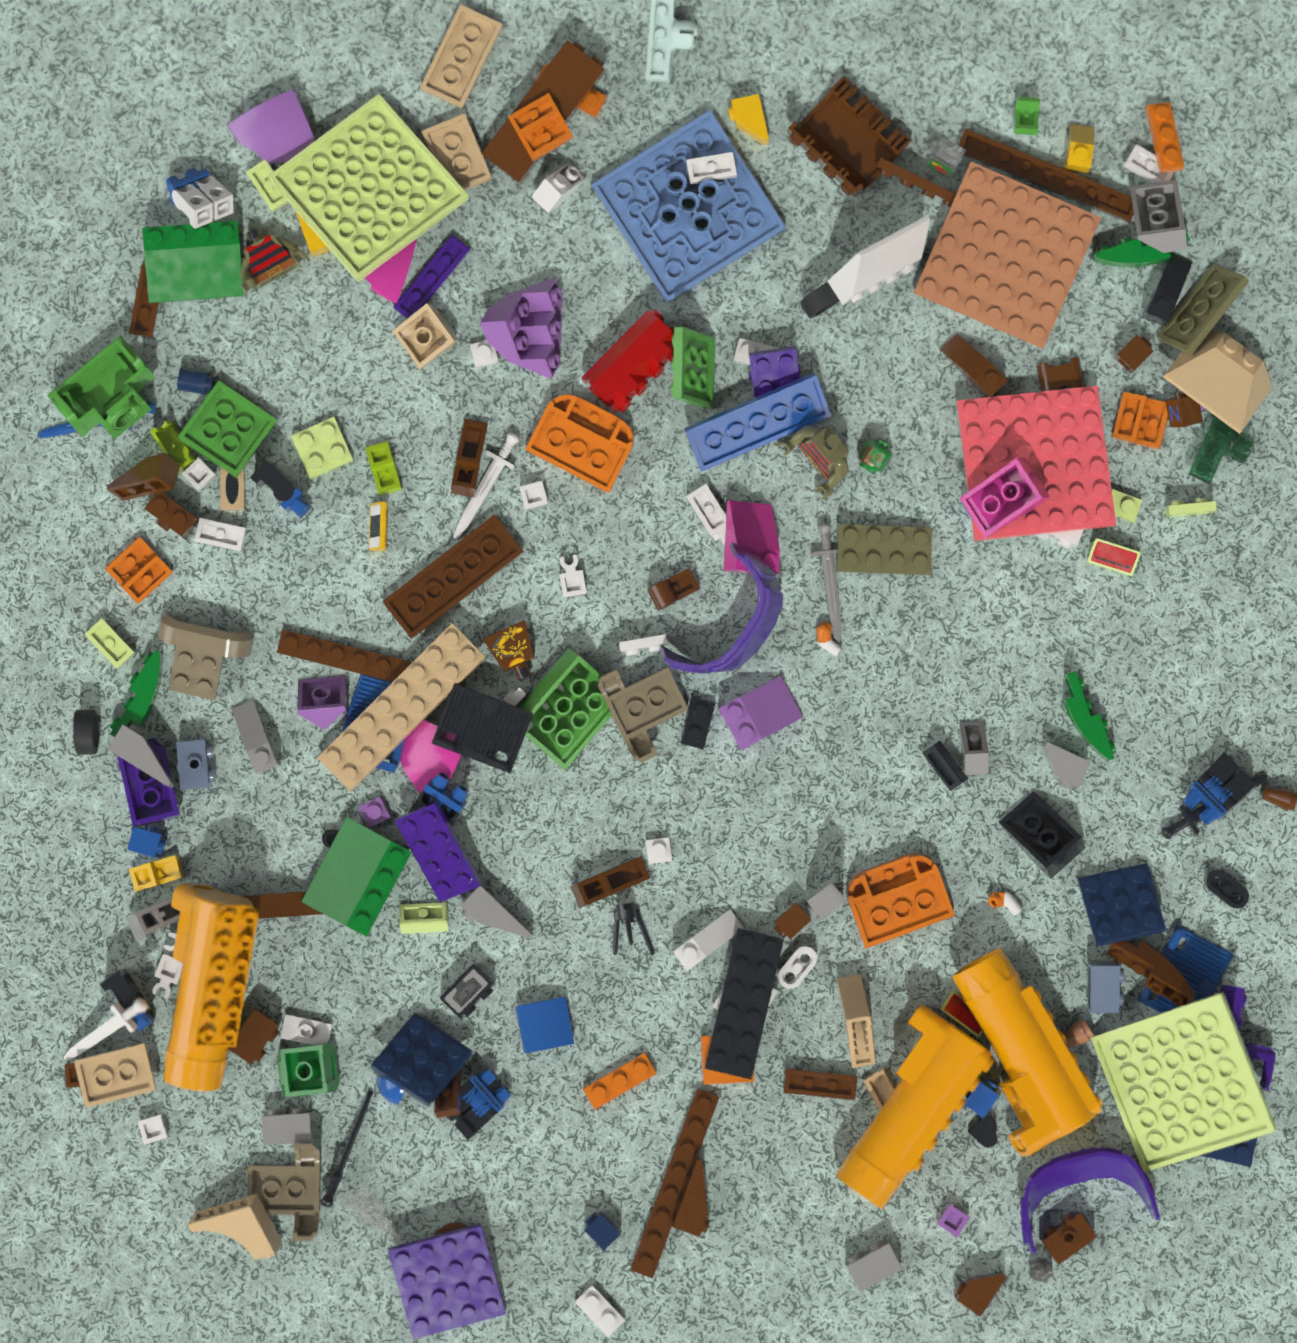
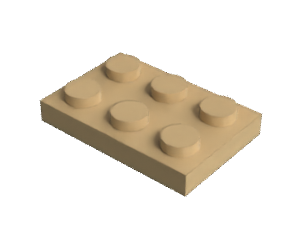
(458, 151)
(115, 1075)

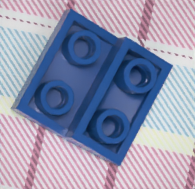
(544, 1025)

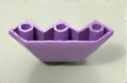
(528, 327)

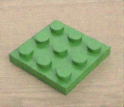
(693, 367)
(227, 429)

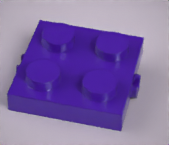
(773, 369)

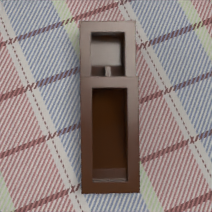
(469, 458)
(610, 882)

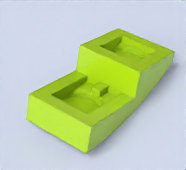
(383, 468)

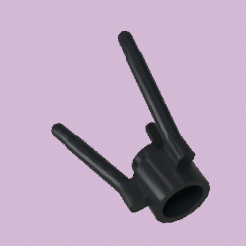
(627, 915)

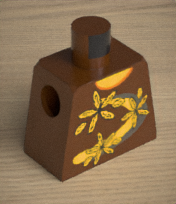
(512, 649)

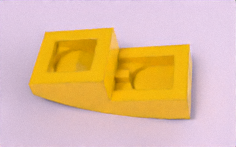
(156, 873)

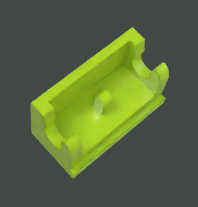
(170, 444)

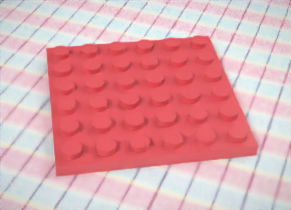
(1063, 445)

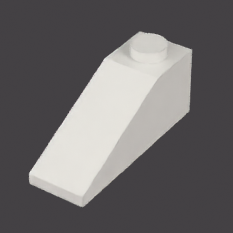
(708, 940)

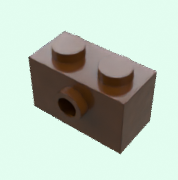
(171, 515)
(254, 1036)
(1067, 1237)

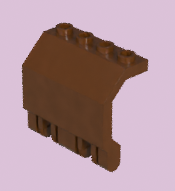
(846, 140)

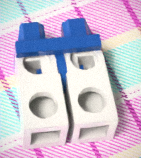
(200, 197)

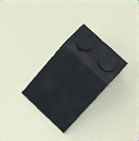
(1042, 834)

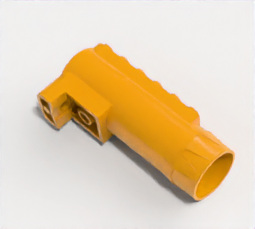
(216, 952)
(1043, 1074)
(931, 1088)

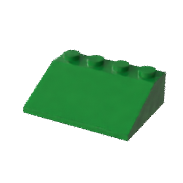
(192, 262)
(356, 876)

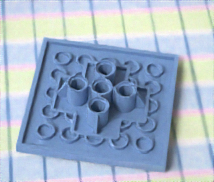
(677, 251)

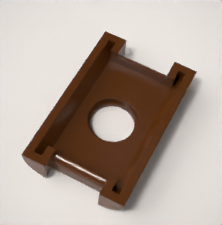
(1062, 375)

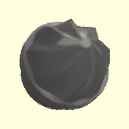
(1040, 1270)

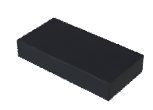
(945, 765)

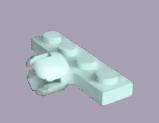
(664, 37)

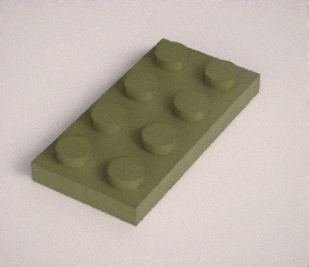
(1202, 309)
(884, 549)

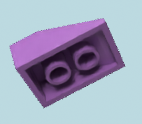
(760, 713)

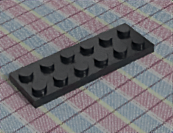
(744, 1003)

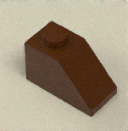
(979, 1291)

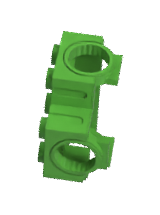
(105, 391)

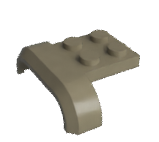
(200, 654)
(641, 707)
(291, 1189)

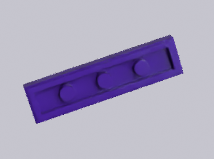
(432, 277)

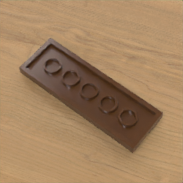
(453, 576)

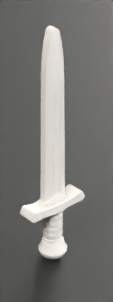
(486, 483)
(122, 1017)

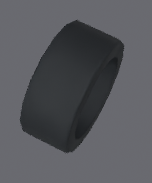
(819, 301)
(85, 732)

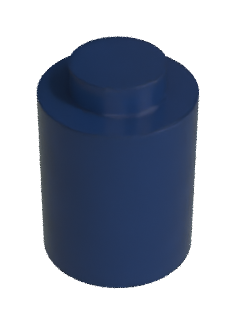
(194, 381)

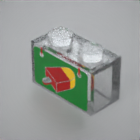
(944, 157)

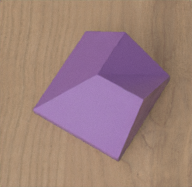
(322, 699)

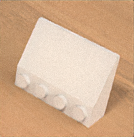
(881, 263)

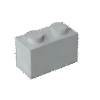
(287, 1127)
(873, 1265)

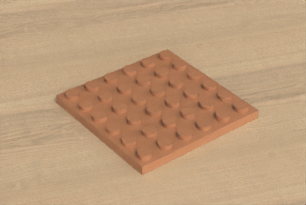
(1007, 255)

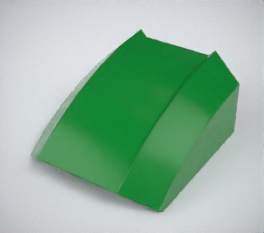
(308, 1070)

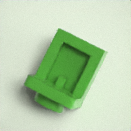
(1026, 116)

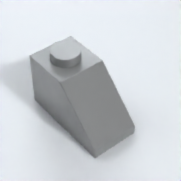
(974, 748)
(1065, 766)

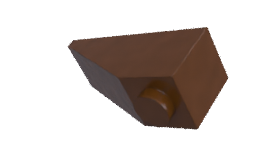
(974, 366)
(148, 477)
(693, 1207)

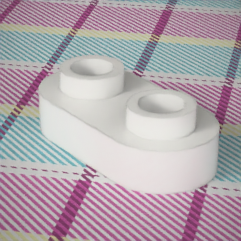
(797, 967)

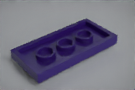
(438, 851)

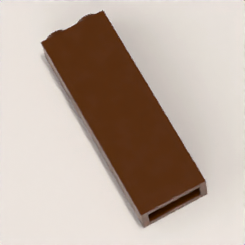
(569, 82)

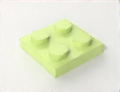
(322, 448)

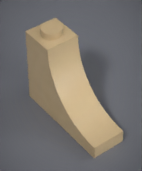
(856, 1020)
(244, 1222)

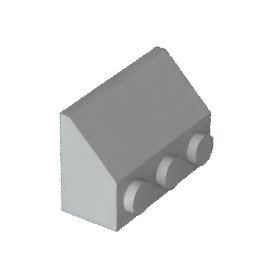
(1159, 216)

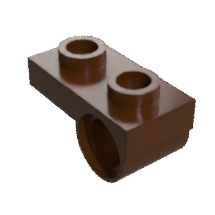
(673, 589)

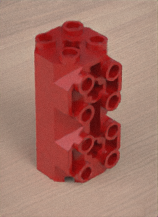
(632, 361)

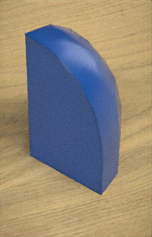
(388, 1090)

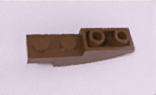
(1161, 974)

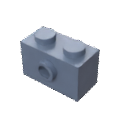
(195, 764)
(1104, 987)

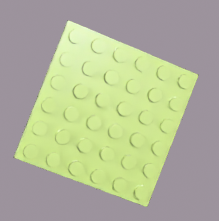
(368, 187)
(1183, 1083)

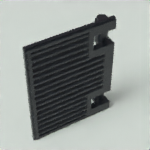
(482, 727)

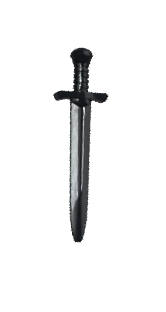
(1192, 818)
(337, 1175)

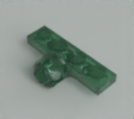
(1218, 443)

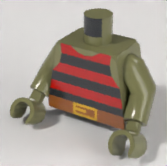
(268, 260)
(824, 452)

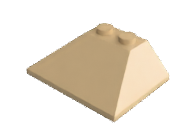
(1222, 379)

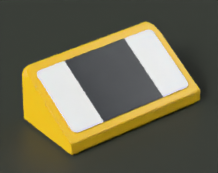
(378, 526)

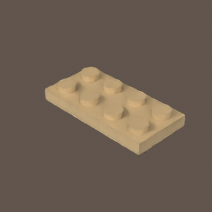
(461, 56)

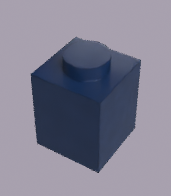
(601, 1230)

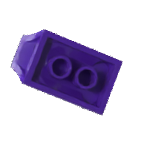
(147, 797)

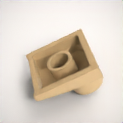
(425, 335)

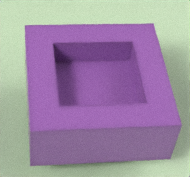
(374, 812)
(953, 1220)

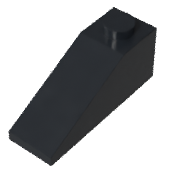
(1167, 290)

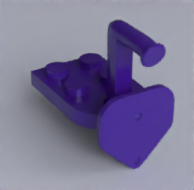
(1236, 1001)

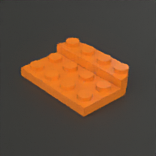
(583, 440)
(897, 898)

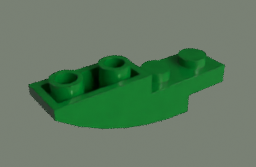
(1130, 254)
(146, 687)
(1089, 727)

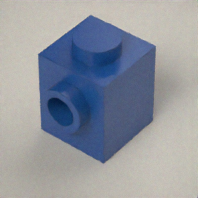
(147, 841)
(983, 1096)

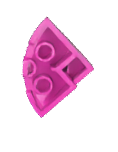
(391, 275)
(425, 760)

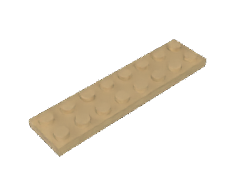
(401, 707)

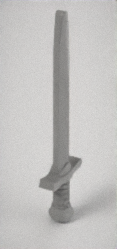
(830, 579)

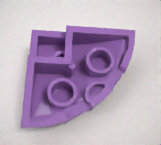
(274, 128)

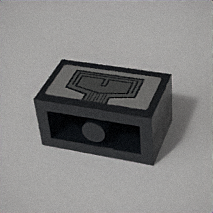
(467, 991)

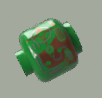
(875, 455)

